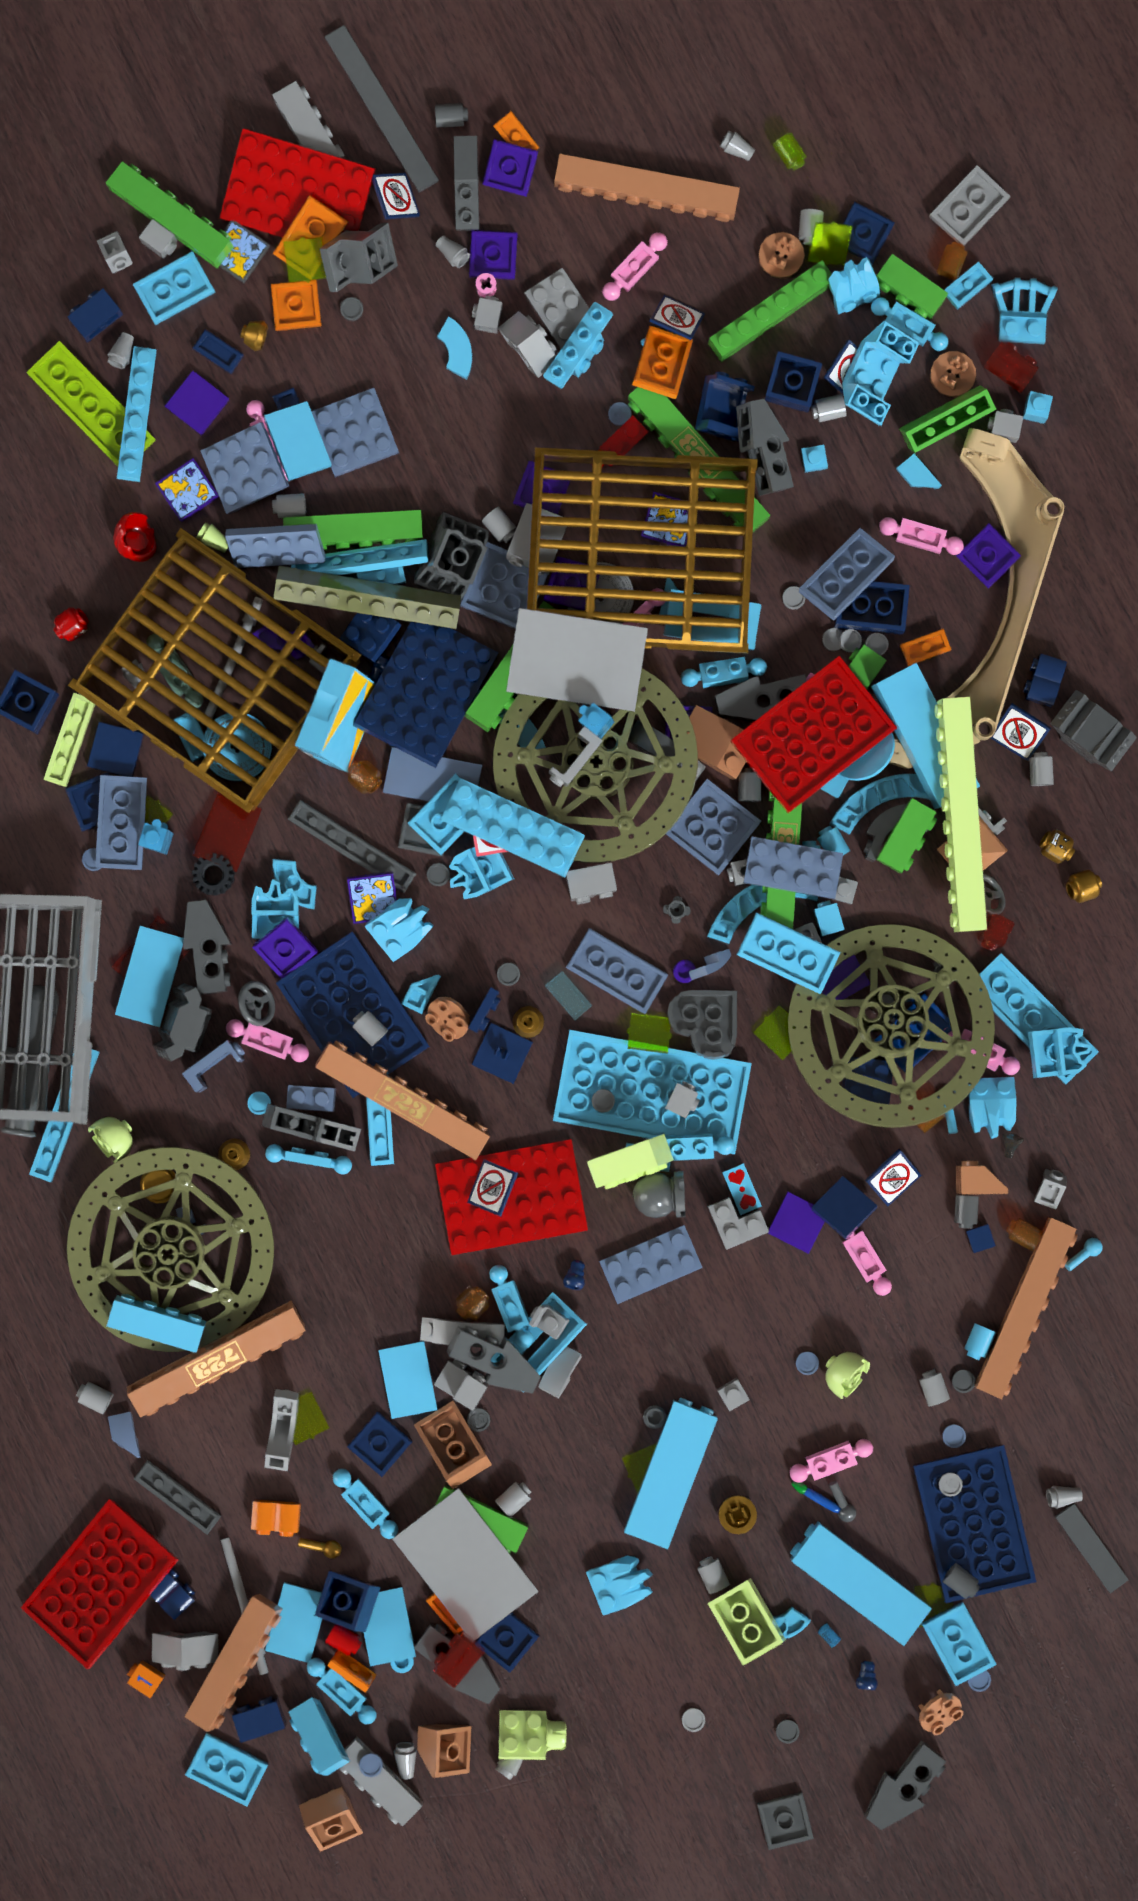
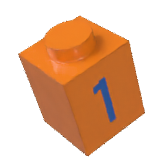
(145, 1678)

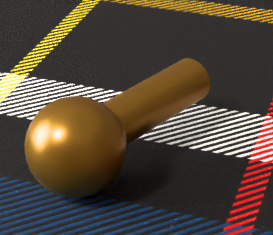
(330, 1549)

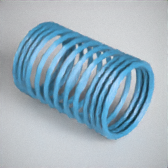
(831, 1635)

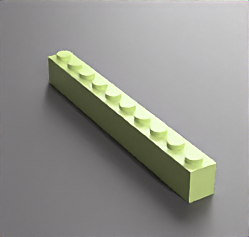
(961, 814)

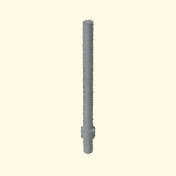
(230, 665)
(241, 1595)

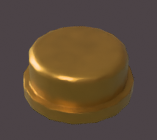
(155, 1178)
(737, 1514)

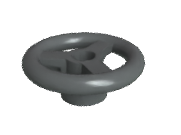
(990, 895)
(252, 1005)

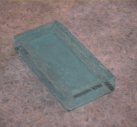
(568, 995)

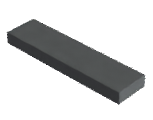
(177, 1497)
(1091, 1548)

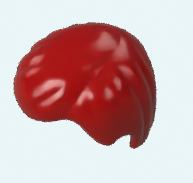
(134, 537)

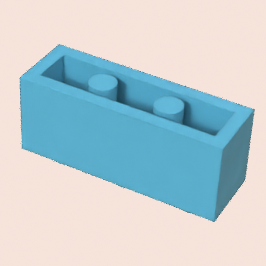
(318, 1737)

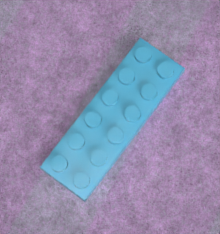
(512, 827)
(1023, 1005)

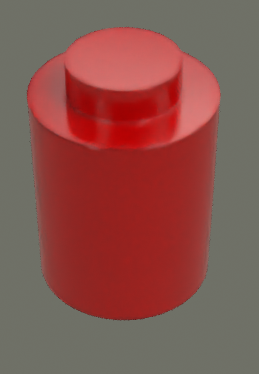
(343, 1640)

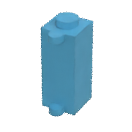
(595, 719)
(156, 837)

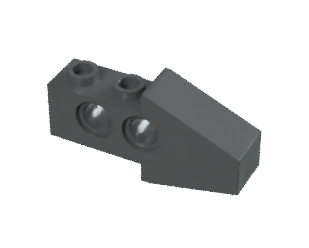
(466, 183)
(764, 440)
(741, 700)
(201, 927)
(311, 1127)
(510, 1372)
(477, 1683)
(888, 1802)

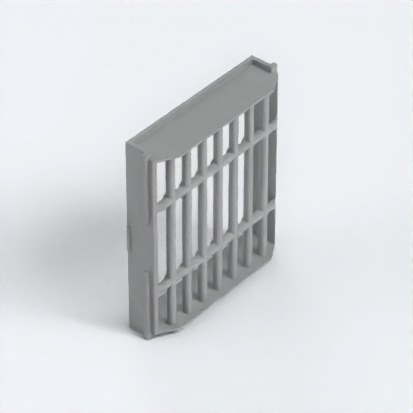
(87, 976)

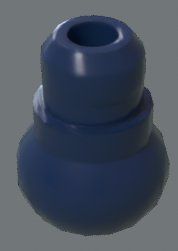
(378, 667)
(574, 1278)
(867, 1677)

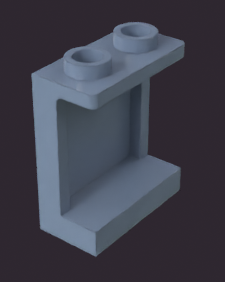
(193, 1073)

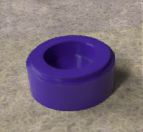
(682, 969)

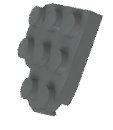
(707, 1019)

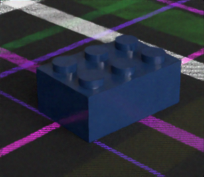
(877, 609)

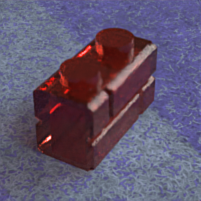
(1012, 366)
(996, 933)
(458, 1659)

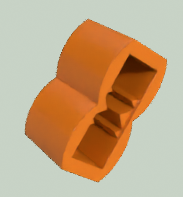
(275, 1516)

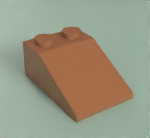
(714, 744)
(452, 1445)

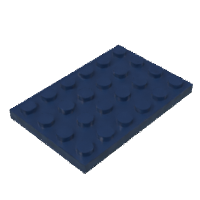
(426, 690)
(336, 989)
(979, 1524)

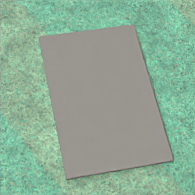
(576, 659)
(465, 1565)

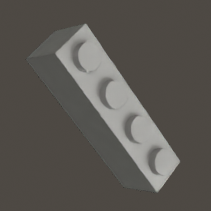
(305, 119)
(385, 1788)

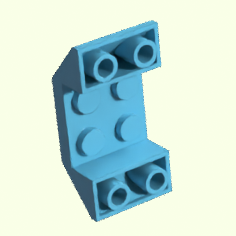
(874, 370)

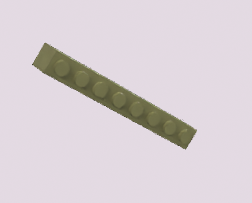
(367, 597)

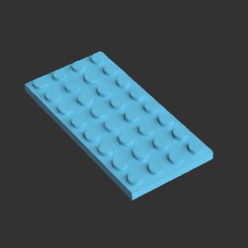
(643, 1086)

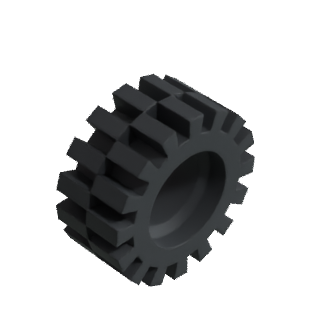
(210, 888)

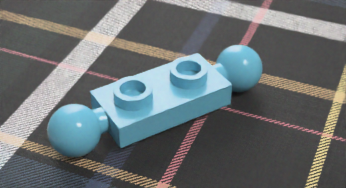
(910, 323)
(723, 672)
(698, 1146)
(275, 1153)
(511, 1306)
(365, 1503)
(341, 1691)

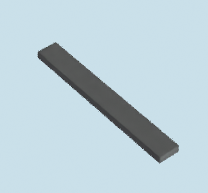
(381, 109)

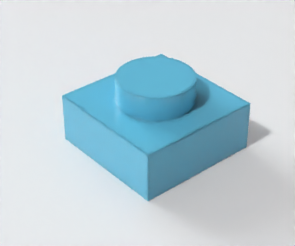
(814, 458)

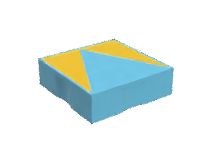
(330, 722)

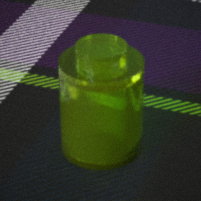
(790, 151)

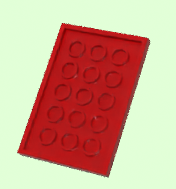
(278, 176)
(813, 734)
(540, 1206)
(99, 1583)

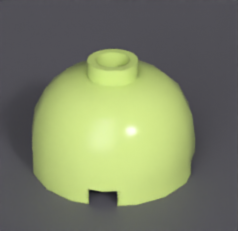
(112, 1137)
(845, 1373)

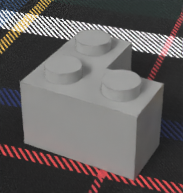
(529, 342)
(591, 881)
(734, 1229)
(462, 1384)
(184, 1650)

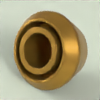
(254, 334)
(533, 1027)
(239, 1149)

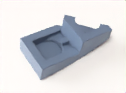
(713, 963)
(123, 1432)

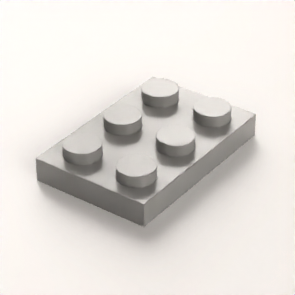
(969, 206)
(557, 305)

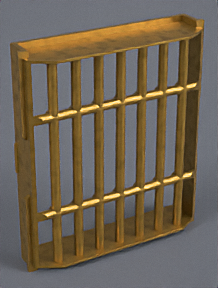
(693, 463)
(286, 749)

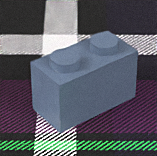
(311, 1098)

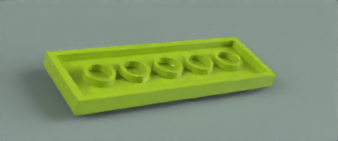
(83, 399)

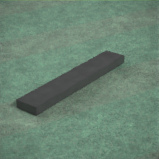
(350, 844)

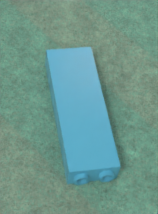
(911, 708)
(671, 1473)
(859, 1582)

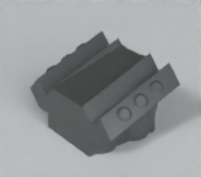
(453, 556)
(1092, 731)
(183, 1024)

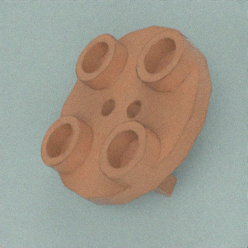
(786, 245)
(946, 382)
(448, 1026)
(940, 1712)

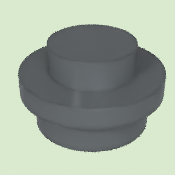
(654, 1417)

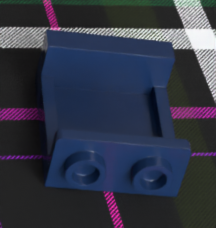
(718, 405)

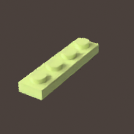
(69, 740)

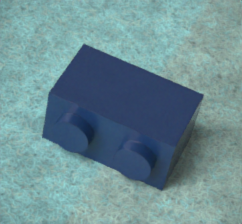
(94, 314)
(259, 1719)

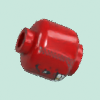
(71, 624)

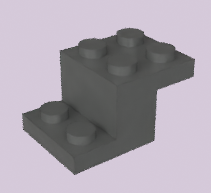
(358, 257)

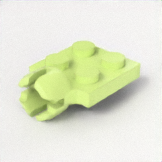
(529, 1735)

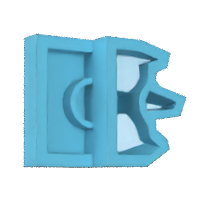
(854, 285)
(479, 873)
(272, 908)
(399, 928)
(1057, 1052)
(993, 1105)
(619, 1584)

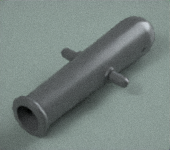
(26, 1127)

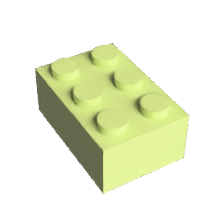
(630, 1162)
(746, 1621)

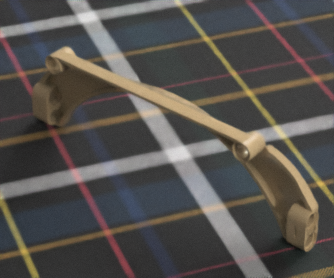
(1032, 533)

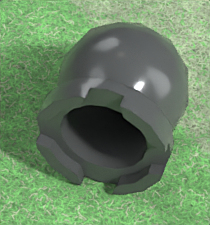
(659, 1195)

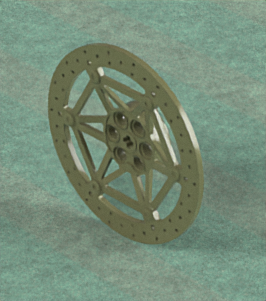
(623, 820)
(955, 1045)
(187, 1231)

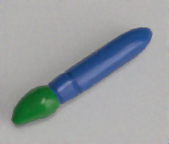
(815, 1496)

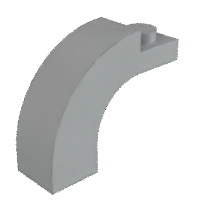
(442, 1330)
(282, 1430)

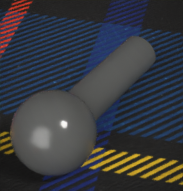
(847, 1511)

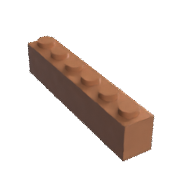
(234, 1662)

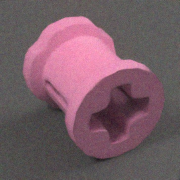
(485, 278)

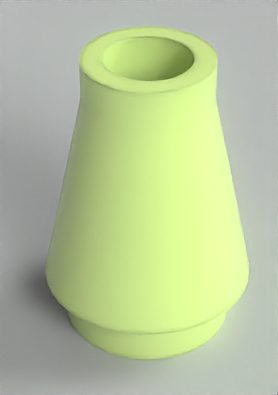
(212, 537)

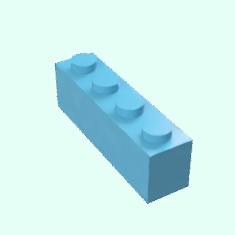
(156, 1323)

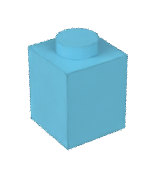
(1037, 407)
(828, 918)

